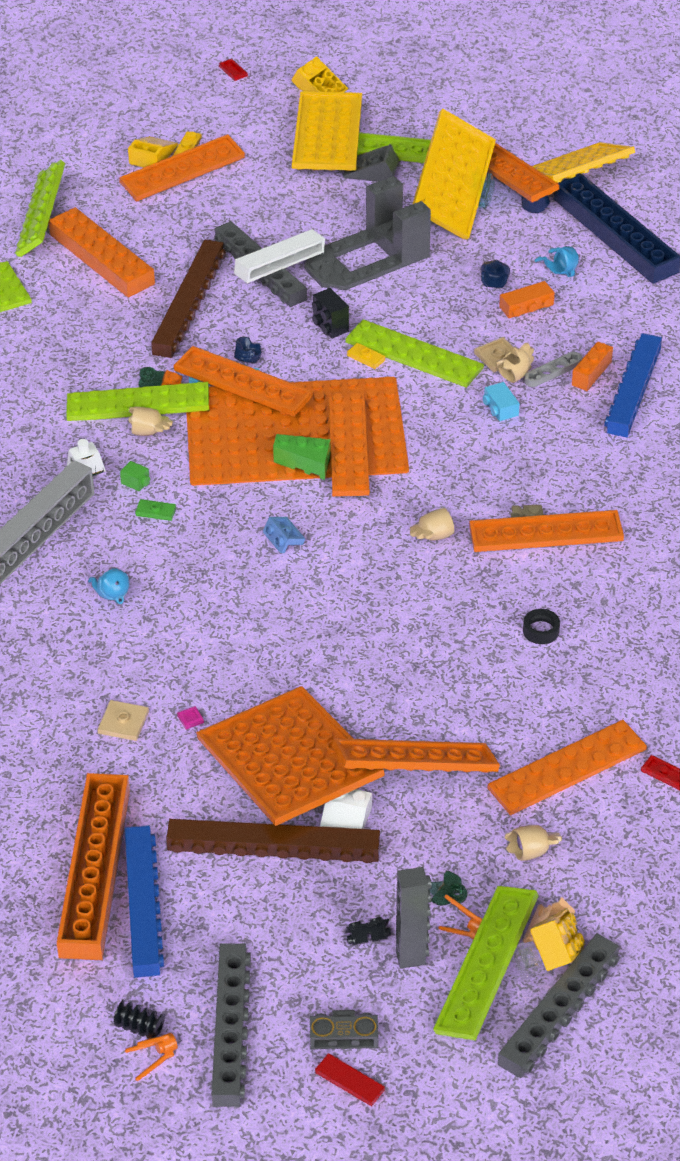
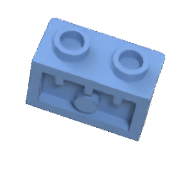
(282, 533)

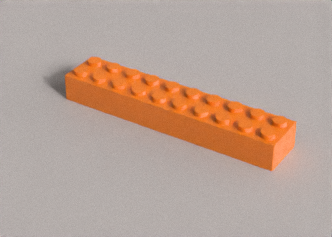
(93, 867)

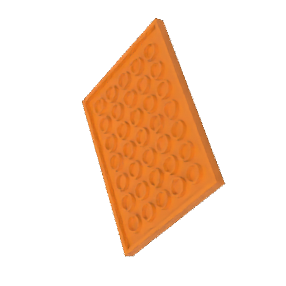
(285, 755)

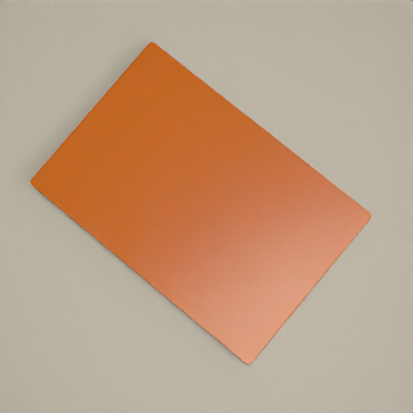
(238, 435)

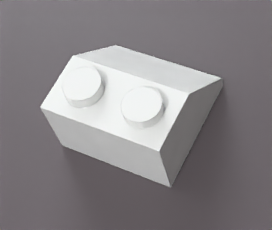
(348, 810)

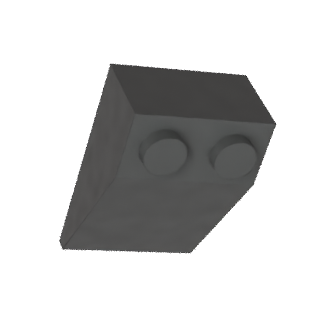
(374, 165)

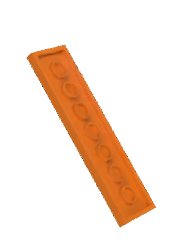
(181, 167)
(520, 175)
(243, 381)
(348, 444)
(546, 530)
(415, 755)
(566, 767)

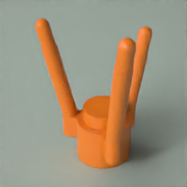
(473, 924)
(164, 1044)

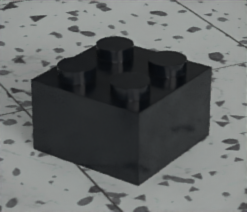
(330, 313)

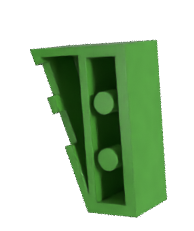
(303, 453)

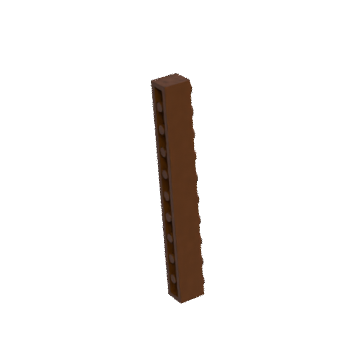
(188, 299)
(273, 840)

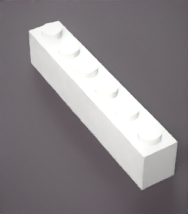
(279, 256)

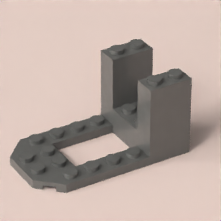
(395, 229)

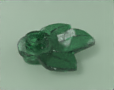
(150, 377)
(449, 886)

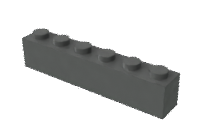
(412, 917)

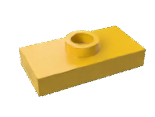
(366, 355)

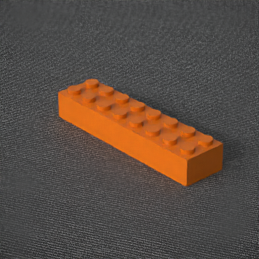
(101, 252)

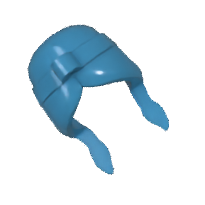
(565, 260)
(106, 585)

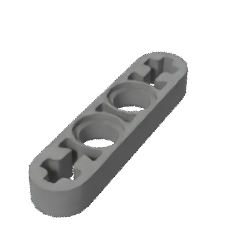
(536, 377)

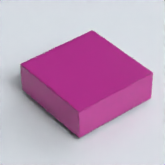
(190, 717)

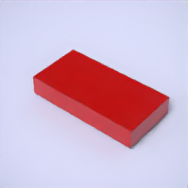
(233, 70)

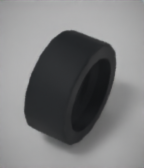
(541, 637)

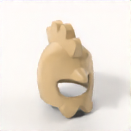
(516, 363)
(148, 421)
(433, 526)
(534, 841)

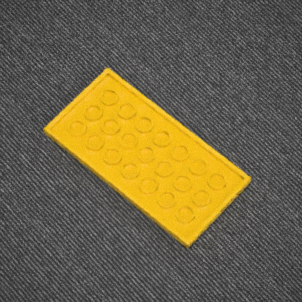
(327, 131)
(454, 173)

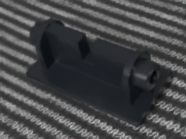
(375, 928)

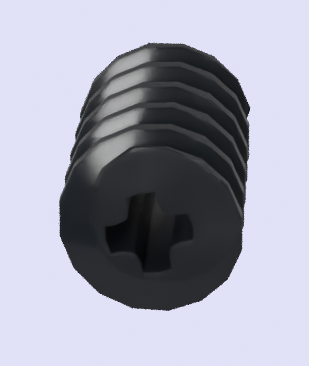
(138, 1021)

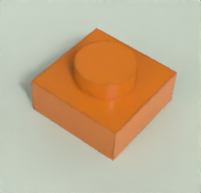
(171, 378)

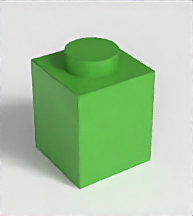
(135, 476)

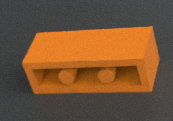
(526, 299)
(592, 366)

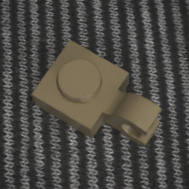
(528, 510)

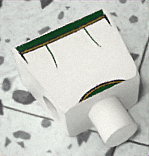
(88, 455)

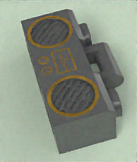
(344, 1030)

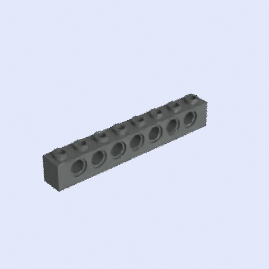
(280, 283)
(558, 1006)
(230, 1009)

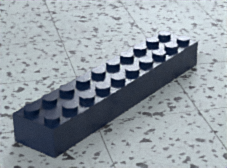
(617, 228)

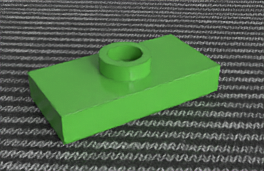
(155, 510)

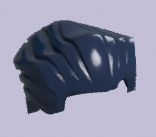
(537, 206)
(494, 274)
(247, 351)

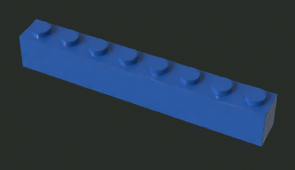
(634, 385)
(142, 903)

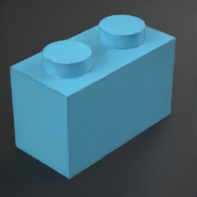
(501, 401)

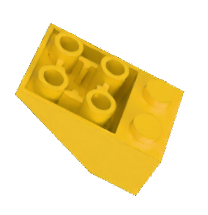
(317, 78)
(149, 151)
(558, 939)

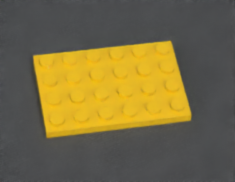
(583, 159)

